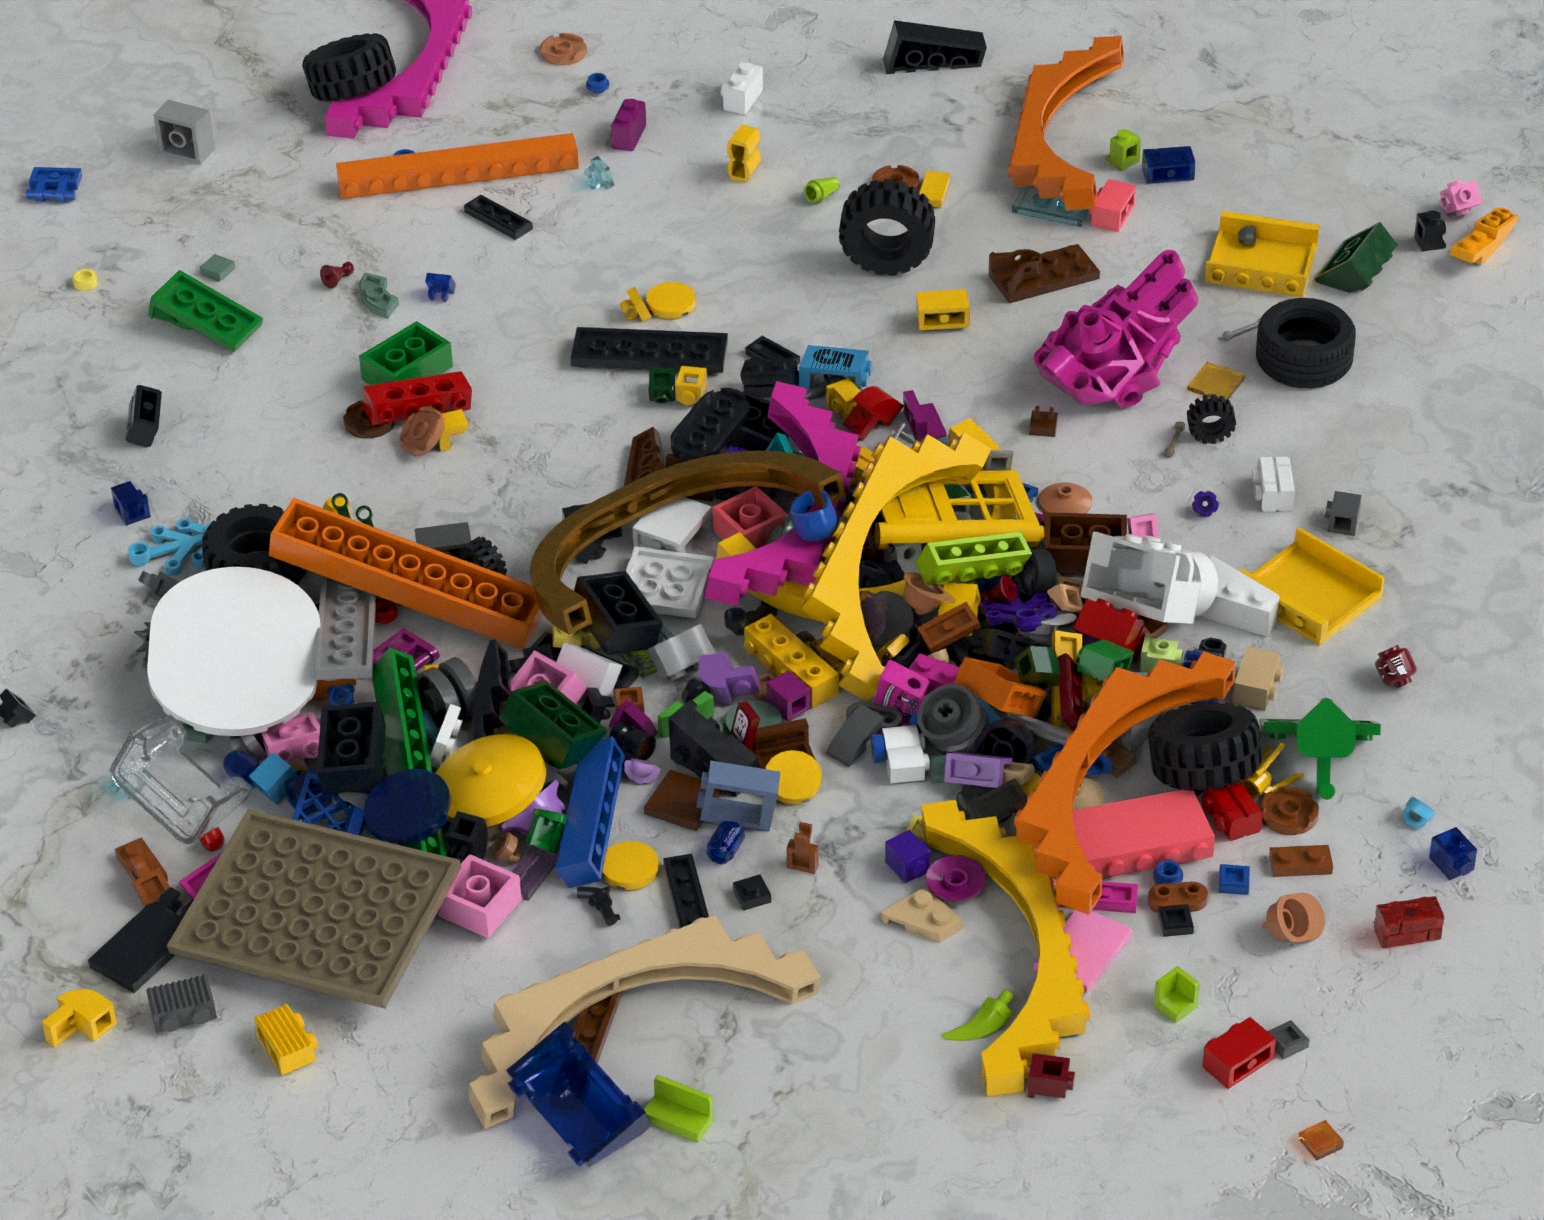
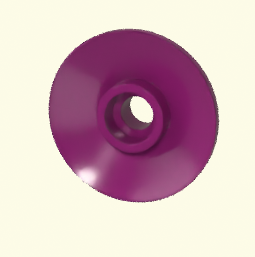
(955, 878)

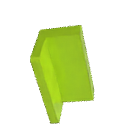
(680, 1109)

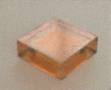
(1321, 1140)

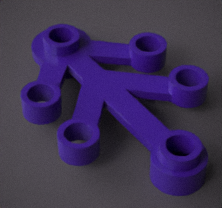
(1022, 614)

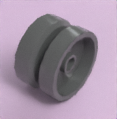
(447, 685)
(952, 719)

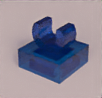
(440, 283)

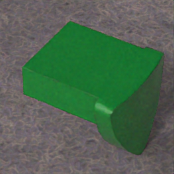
(545, 829)

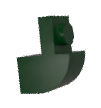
(1038, 667)

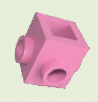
(1460, 197)

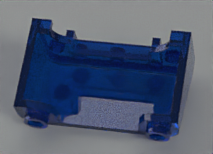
(577, 1097)

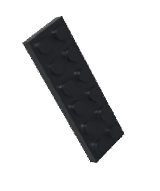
(648, 349)

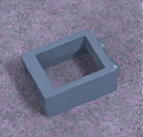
(742, 780)

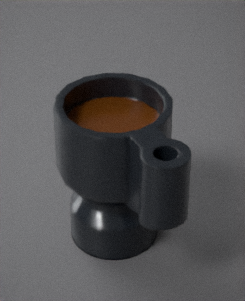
(634, 743)

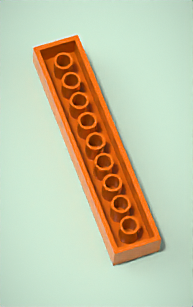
(406, 573)

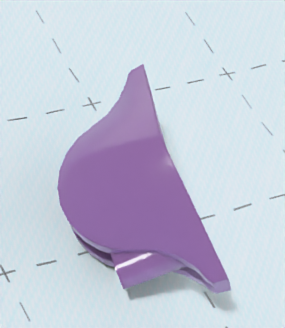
(545, 800)

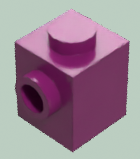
(788, 695)

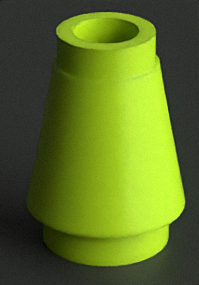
(820, 189)

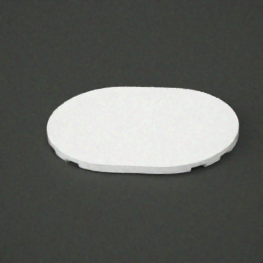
(233, 651)

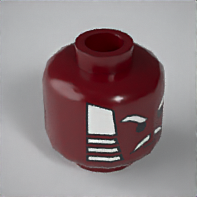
(1395, 666)

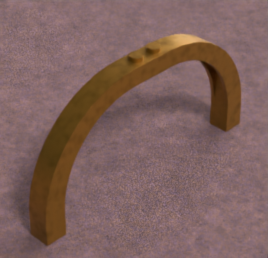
(725, 470)

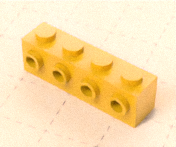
(783, 652)

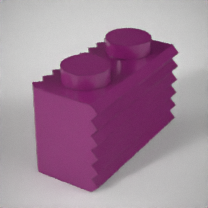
(628, 125)

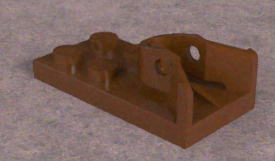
(1040, 273)

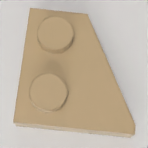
(924, 915)

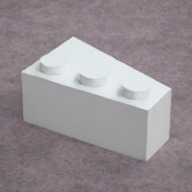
(1242, 601)

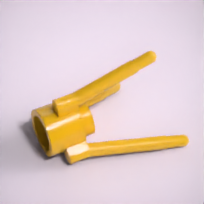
(1260, 781)

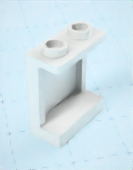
(672, 525)

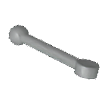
(1227, 335)

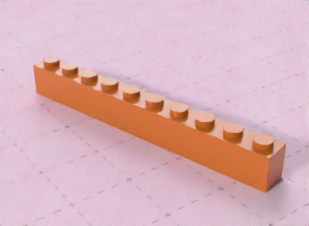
(457, 165)

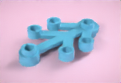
(182, 542)

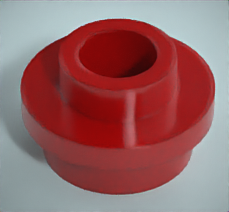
(385, 611)

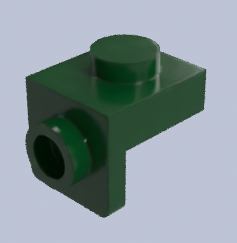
(661, 385)

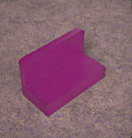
(922, 418)

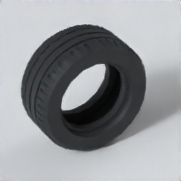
(1302, 364)

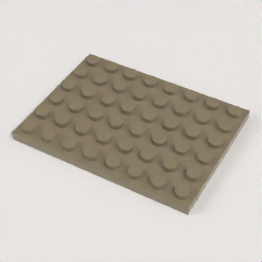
(315, 907)

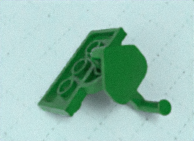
(1323, 734)

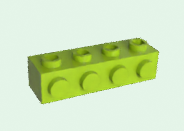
(973, 558)

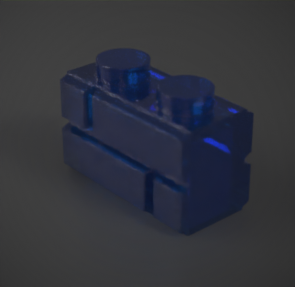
(1168, 164)

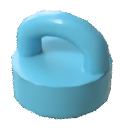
(1421, 809)

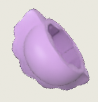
(641, 770)

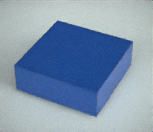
(1234, 879)

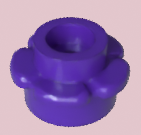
(1199, 498)

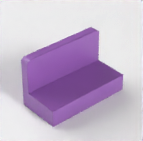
(975, 769)

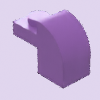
(725, 680)

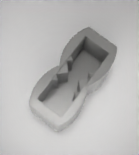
(680, 652)

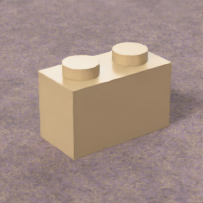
(1257, 678)

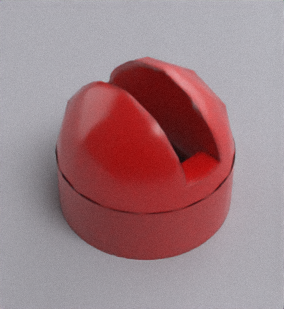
(212, 840)

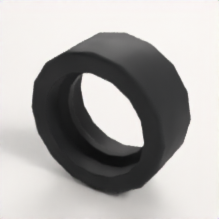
(1044, 576)

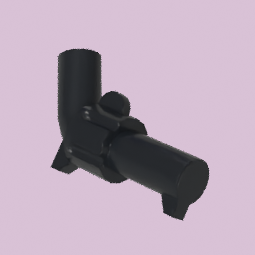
(601, 900)

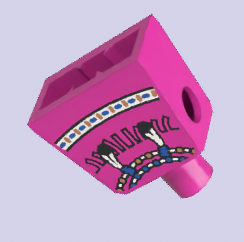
(901, 689)

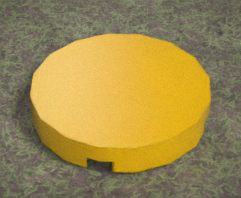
(670, 300)
(798, 776)
(630, 865)

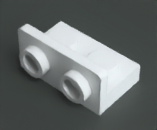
(449, 738)

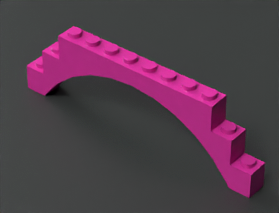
(412, 89)
(789, 556)

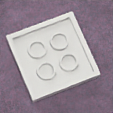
(670, 579)

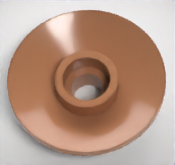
(1065, 498)

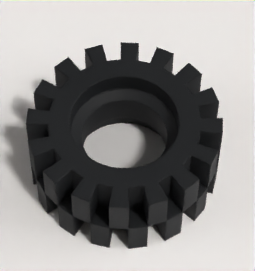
(1212, 430)
(483, 554)

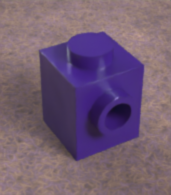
(907, 856)

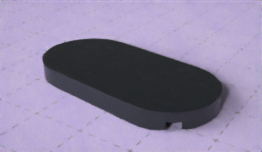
(710, 424)

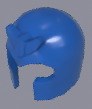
(814, 525)

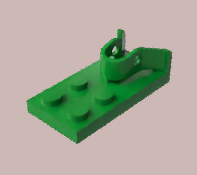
(203, 310)

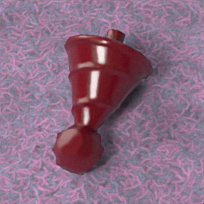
(332, 275)
(1003, 590)

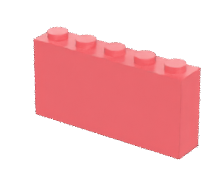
(1144, 832)

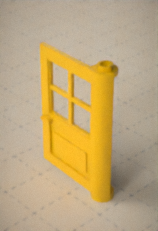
(927, 513)

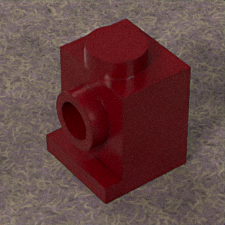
(1050, 1076)

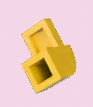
(79, 1011)

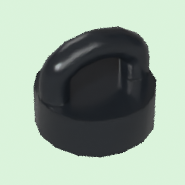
(693, 690)

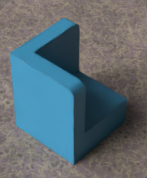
(271, 777)

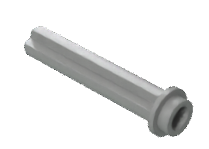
(1042, 728)

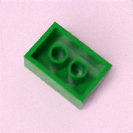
(406, 355)

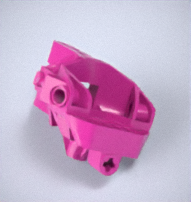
(1131, 335)

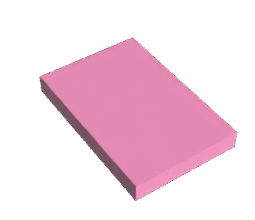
(1094, 944)

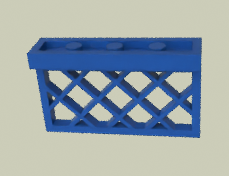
(352, 824)

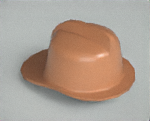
(924, 597)
(1295, 918)

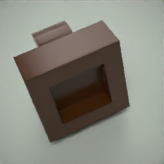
(1043, 422)

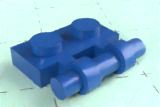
(62, 180)

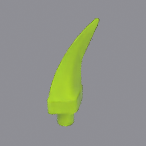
(987, 1020)

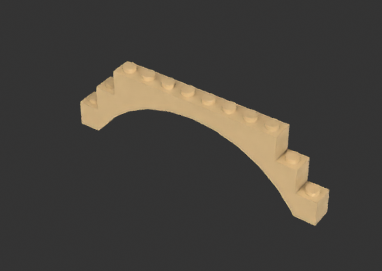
(688, 953)

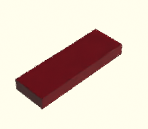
(1070, 691)

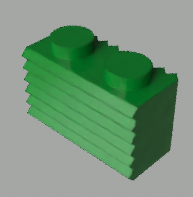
(1102, 658)

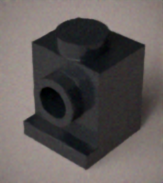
(1430, 231)

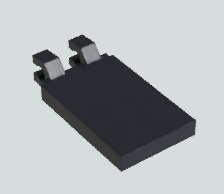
(141, 944)

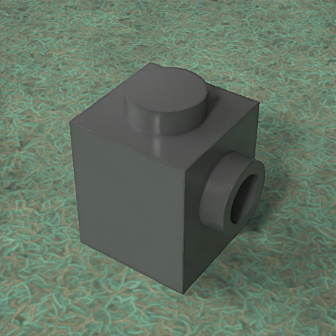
(1343, 513)

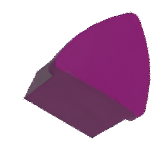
(633, 716)

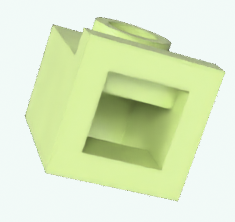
(1157, 649)

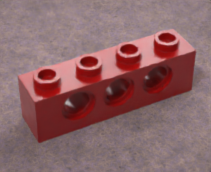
(402, 398)

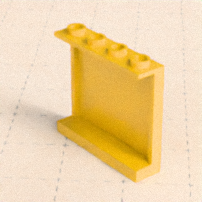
(1275, 264)
(1318, 586)

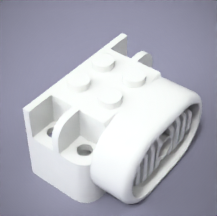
(1150, 577)

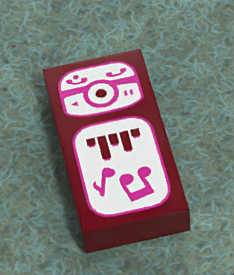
(745, 724)

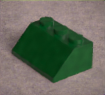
(1358, 260)
(552, 723)

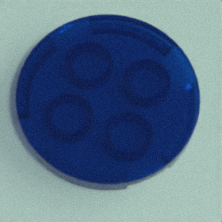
(407, 806)

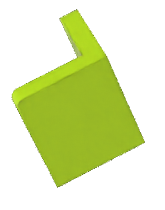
(1176, 994)

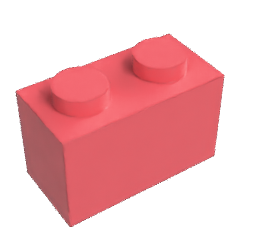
(1113, 205)

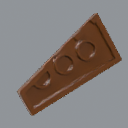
(644, 456)

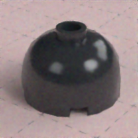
(1008, 739)

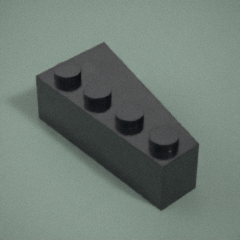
(932, 47)

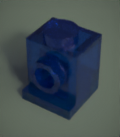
(130, 503)

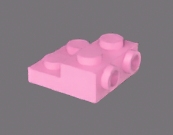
(293, 739)

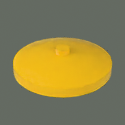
(493, 777)

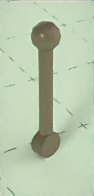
(1179, 427)

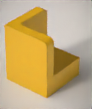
(454, 423)

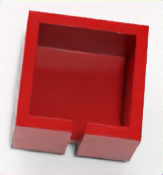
(1106, 623)

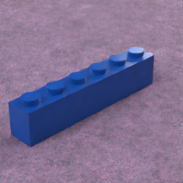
(590, 814)

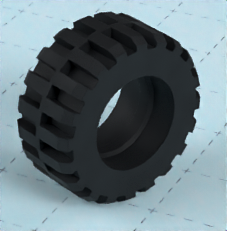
(349, 67)
(892, 202)
(244, 532)
(1205, 746)

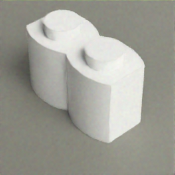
(904, 754)

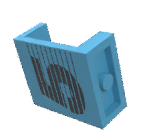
(834, 362)

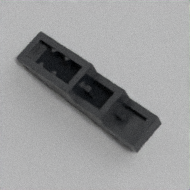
(491, 690)

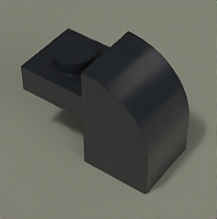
(467, 836)

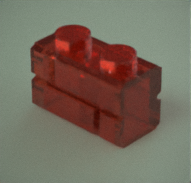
(1408, 922)

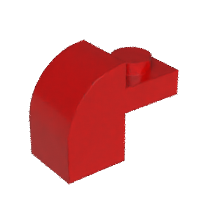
(871, 406)

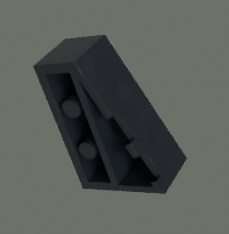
(698, 741)

